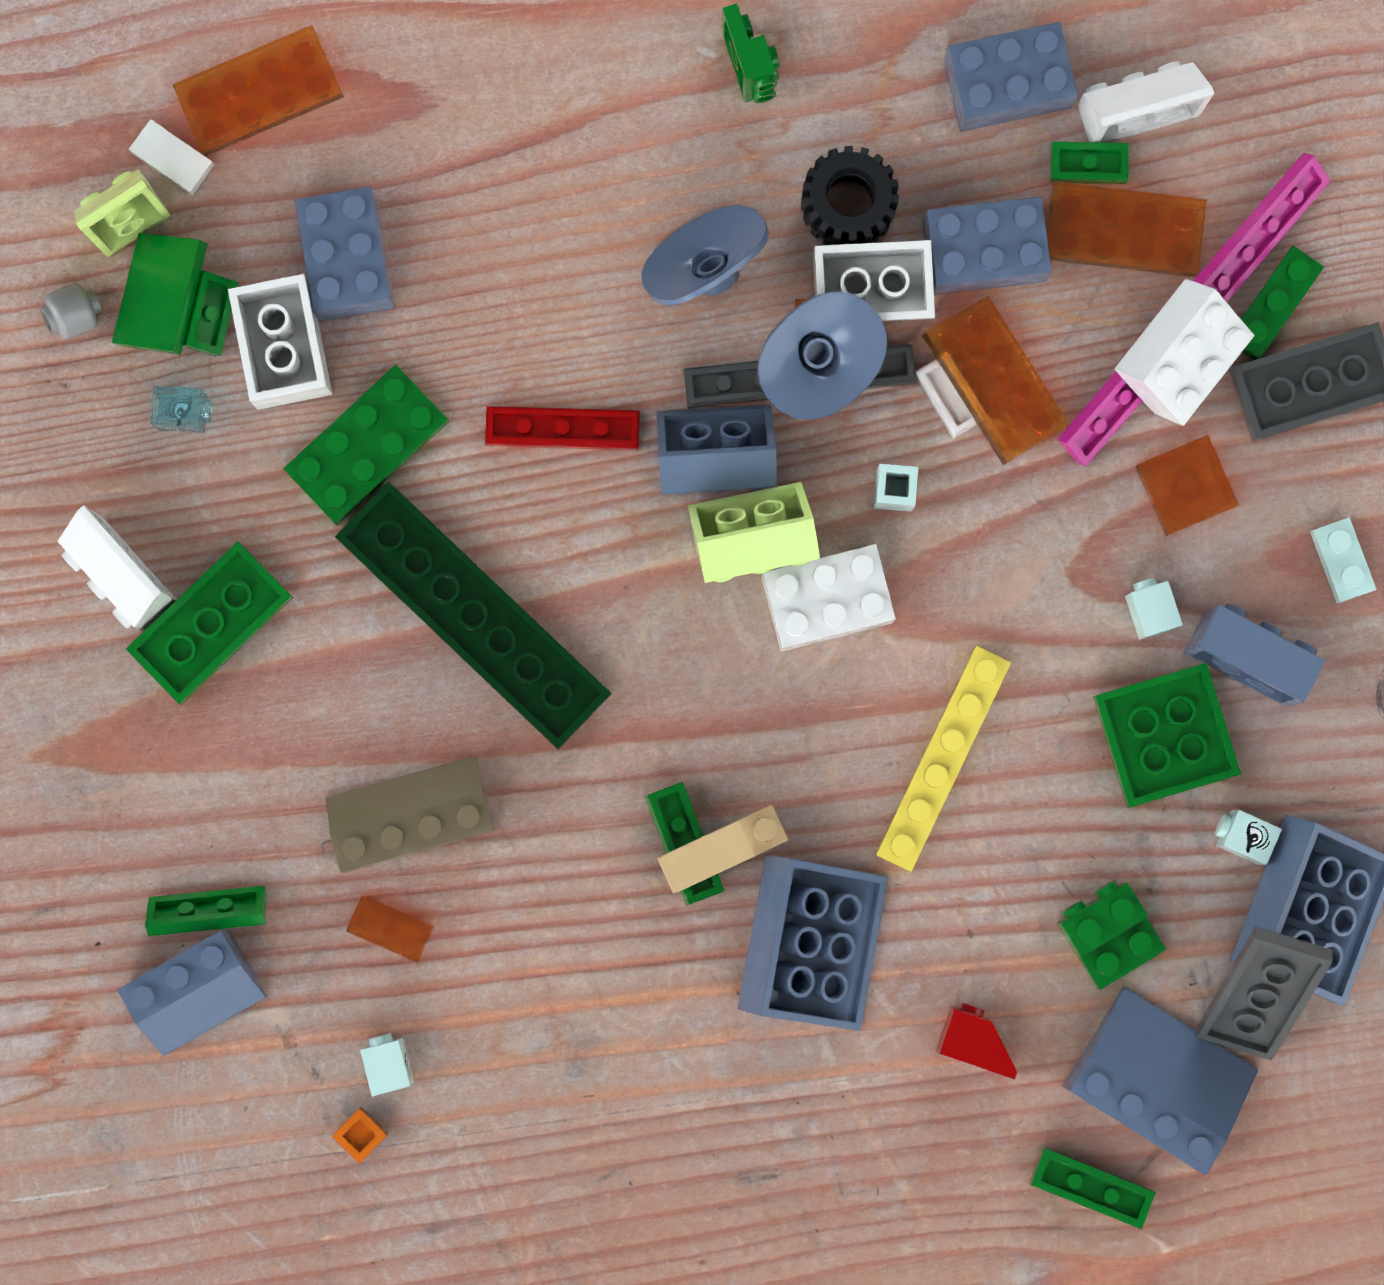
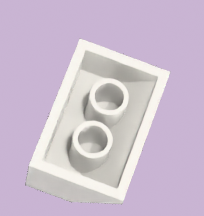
(1144, 102)
(887, 275)
(114, 570)

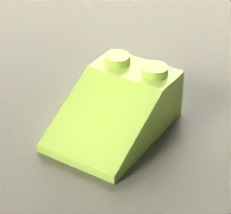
(120, 212)

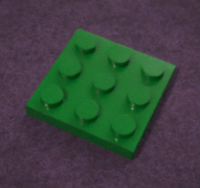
(1166, 735)

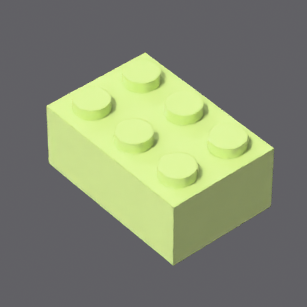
(754, 532)

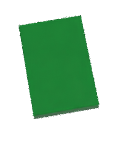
(159, 293)

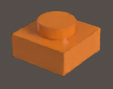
(360, 1134)

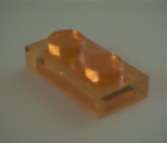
(390, 928)

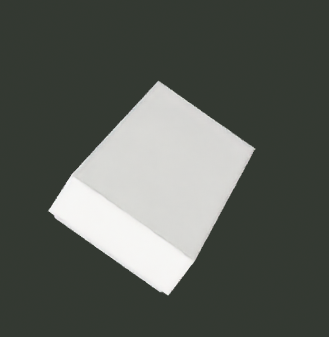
(171, 157)
(945, 399)

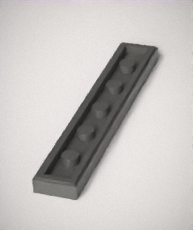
(740, 381)

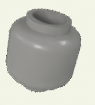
(70, 311)

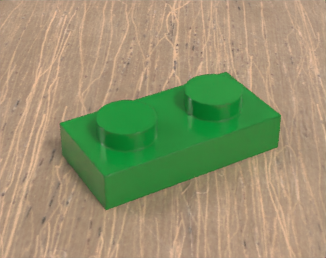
(1089, 162)
(210, 314)

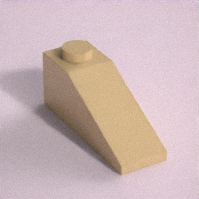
(722, 849)

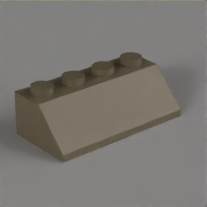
(409, 815)

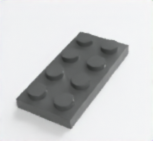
(1311, 382)
(1264, 993)

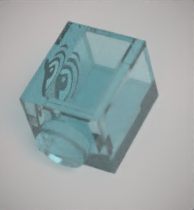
(180, 409)

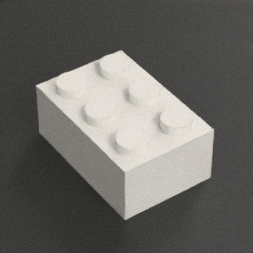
(279, 342)
(1184, 351)
(828, 597)

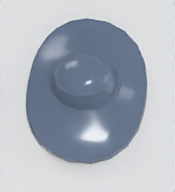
(704, 255)
(822, 355)

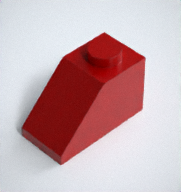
(975, 1041)

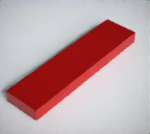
(562, 428)

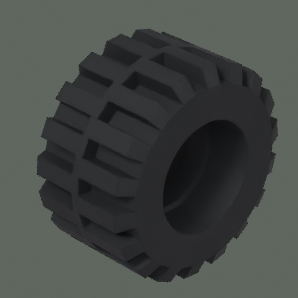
(856, 168)

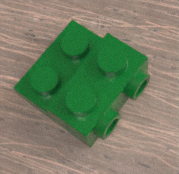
(751, 57)
(1110, 933)

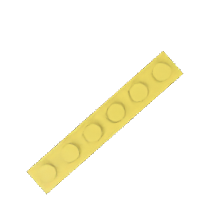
(943, 758)

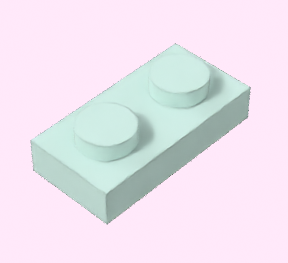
(1343, 560)

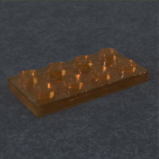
(258, 90)
(1126, 229)
(995, 380)

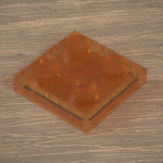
(1187, 485)

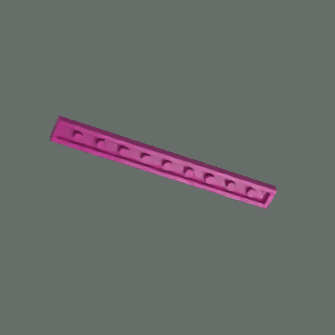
(1225, 274)

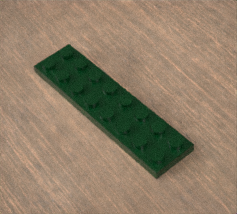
(473, 615)

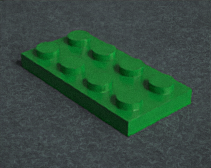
(366, 445)
(209, 623)

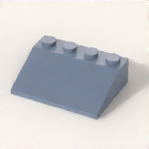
(1322, 893)
(812, 943)
(1162, 1080)

